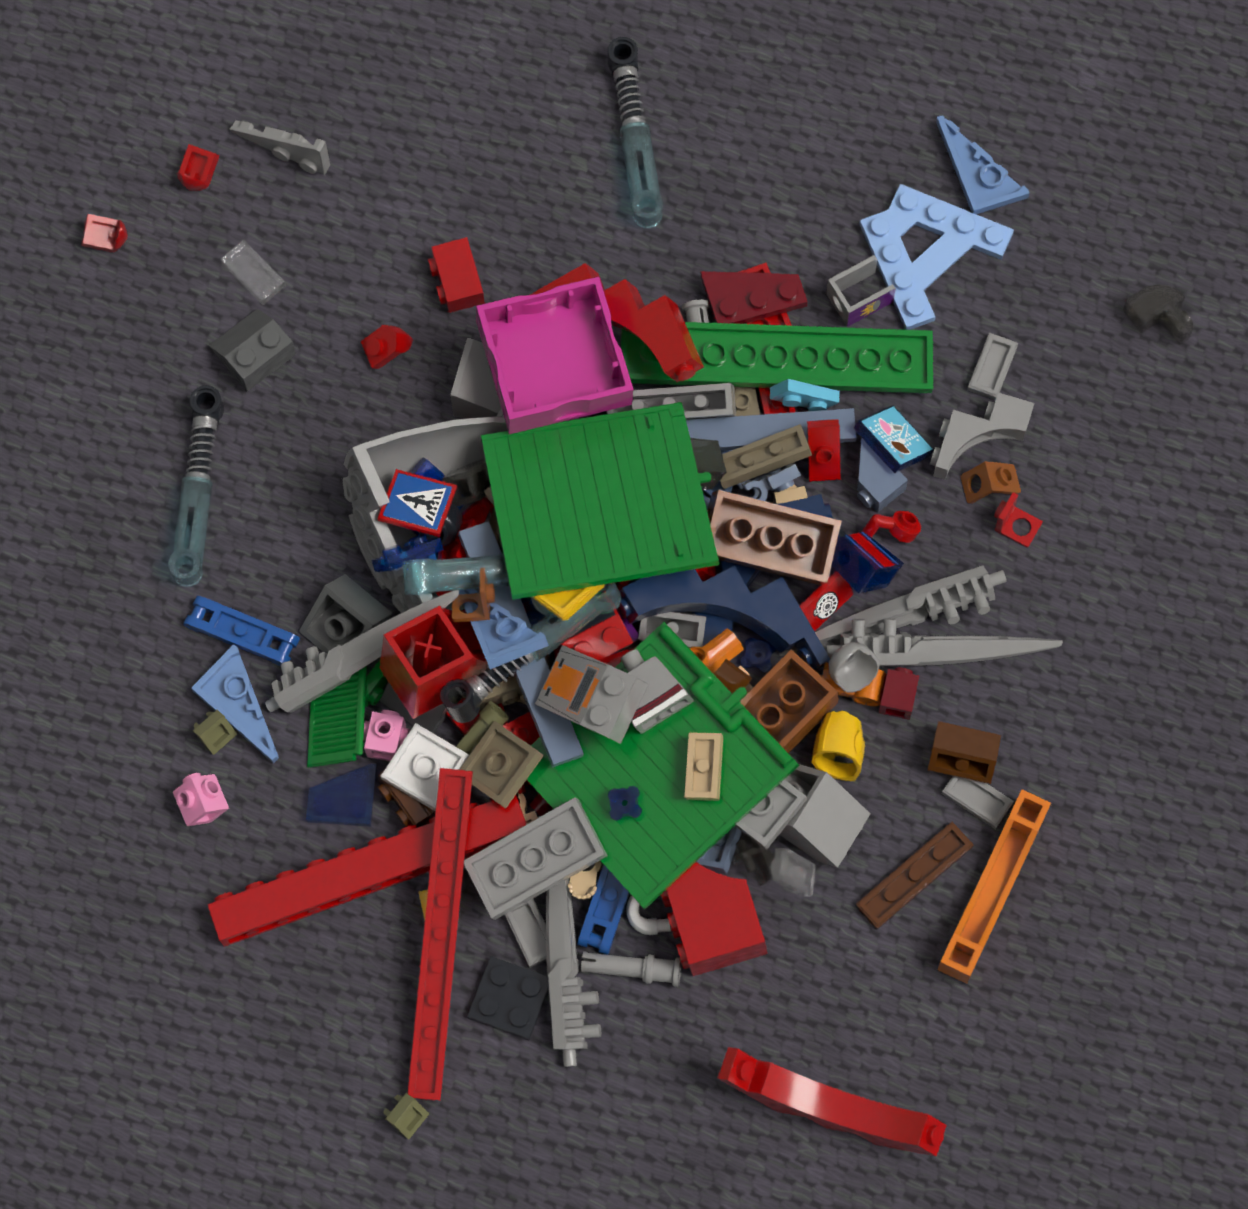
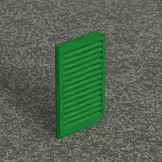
(338, 723)

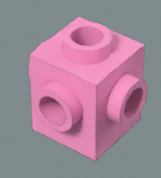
(384, 734)
(200, 799)

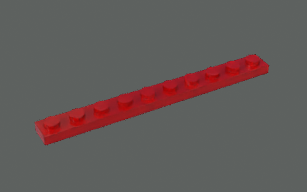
(440, 934)

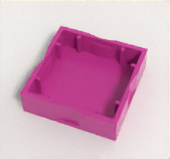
(554, 355)

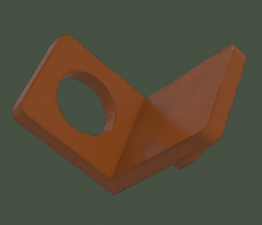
(994, 478)
(482, 599)

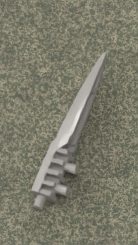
(927, 599)
(922, 650)
(332, 669)
(564, 988)

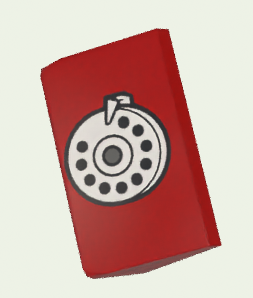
(826, 600)

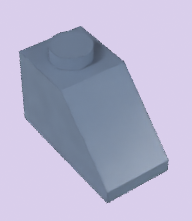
(876, 481)

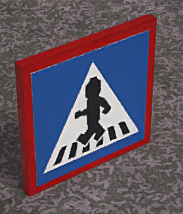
(417, 503)

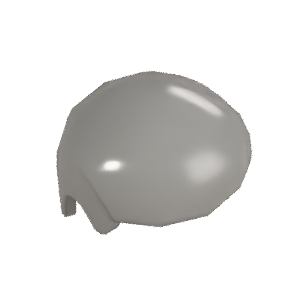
(853, 666)

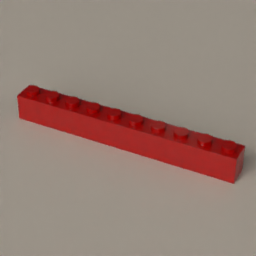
(351, 874)

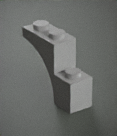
(1003, 420)

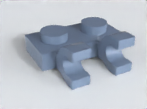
(774, 480)

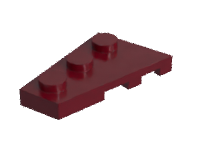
(751, 296)

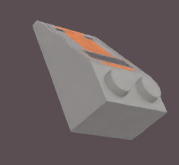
(591, 694)

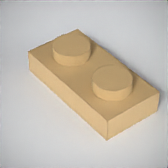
(704, 766)

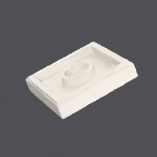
(418, 765)

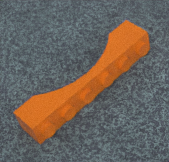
(994, 886)

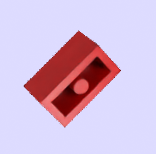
(457, 275)

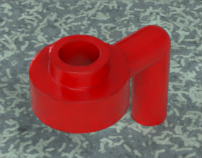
(901, 525)

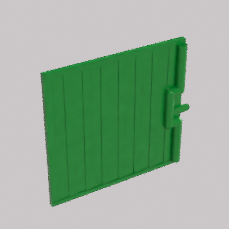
(599, 501)
(671, 831)

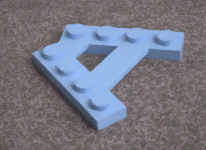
(958, 231)

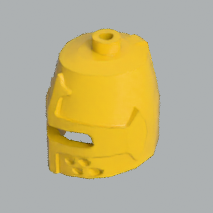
(839, 736)

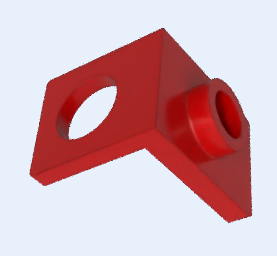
(1008, 514)

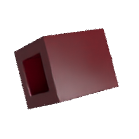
(899, 693)

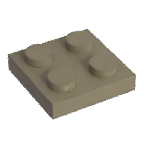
(501, 764)

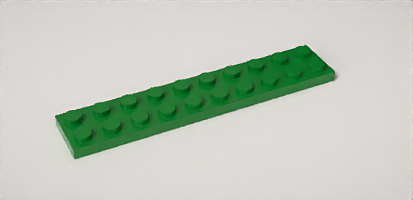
(809, 354)

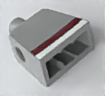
(663, 694)

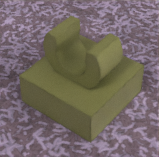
(214, 731)
(406, 1115)

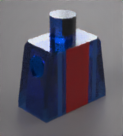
(864, 562)

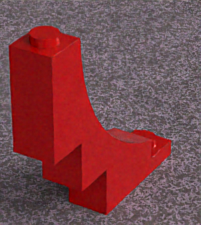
(656, 324)
(831, 1107)

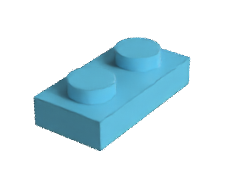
(797, 393)

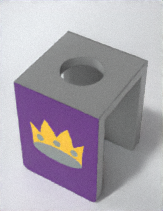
(865, 307)

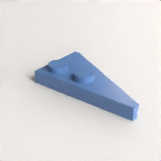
(982, 180)
(503, 636)

